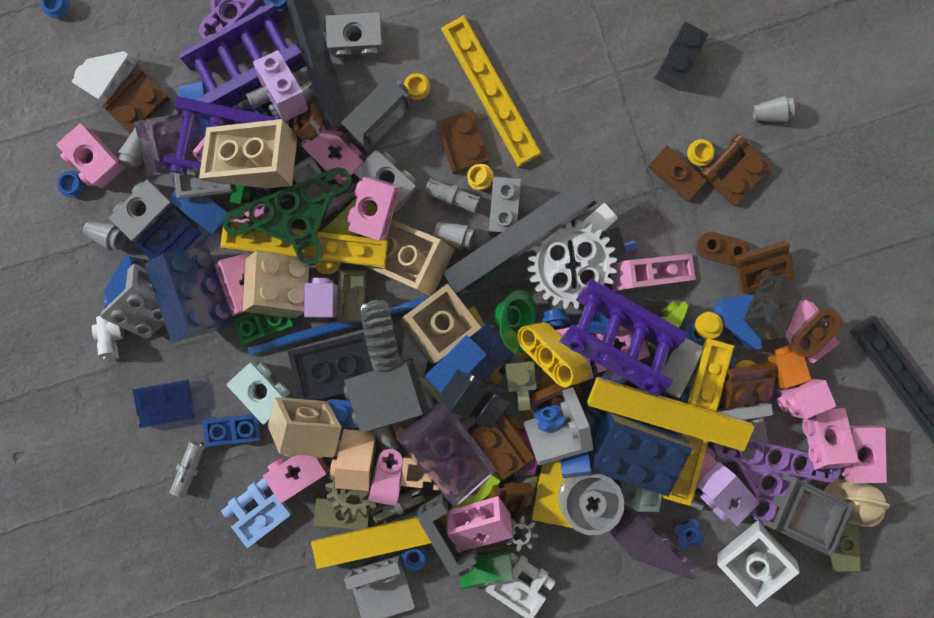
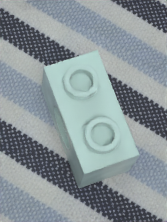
(245, 385)

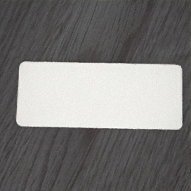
(600, 218)

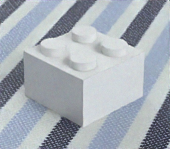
(757, 563)

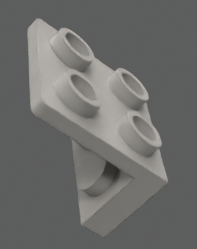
(136, 306)
(753, 414)
(569, 440)
(381, 588)

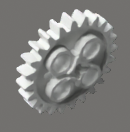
(546, 267)

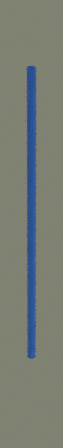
(335, 327)

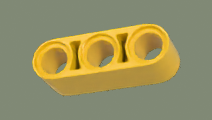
(556, 359)

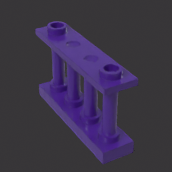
(235, 90)
(217, 116)
(633, 318)

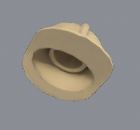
(867, 500)

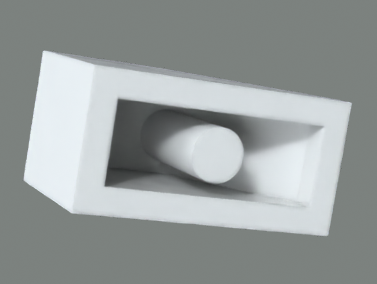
(104, 74)

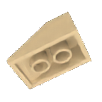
(250, 154)
(415, 258)

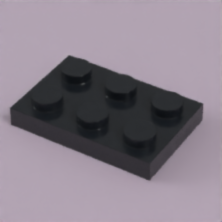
(323, 367)

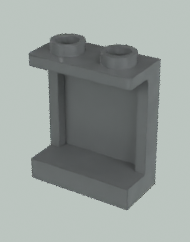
(385, 396)
(454, 561)

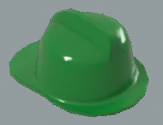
(511, 315)

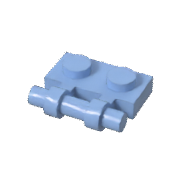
(261, 519)

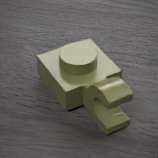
(521, 379)

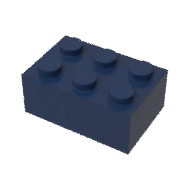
(189, 293)
(639, 453)

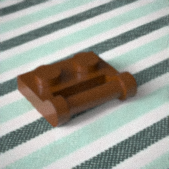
(741, 176)

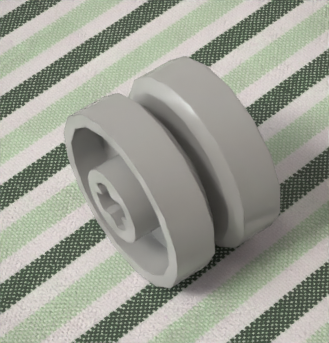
(597, 516)

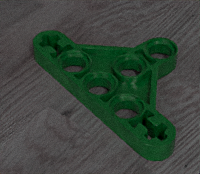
(280, 220)

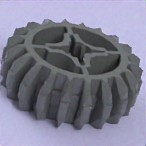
(380, 335)

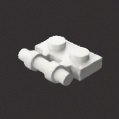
(518, 594)

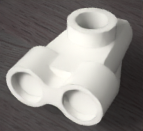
(107, 334)

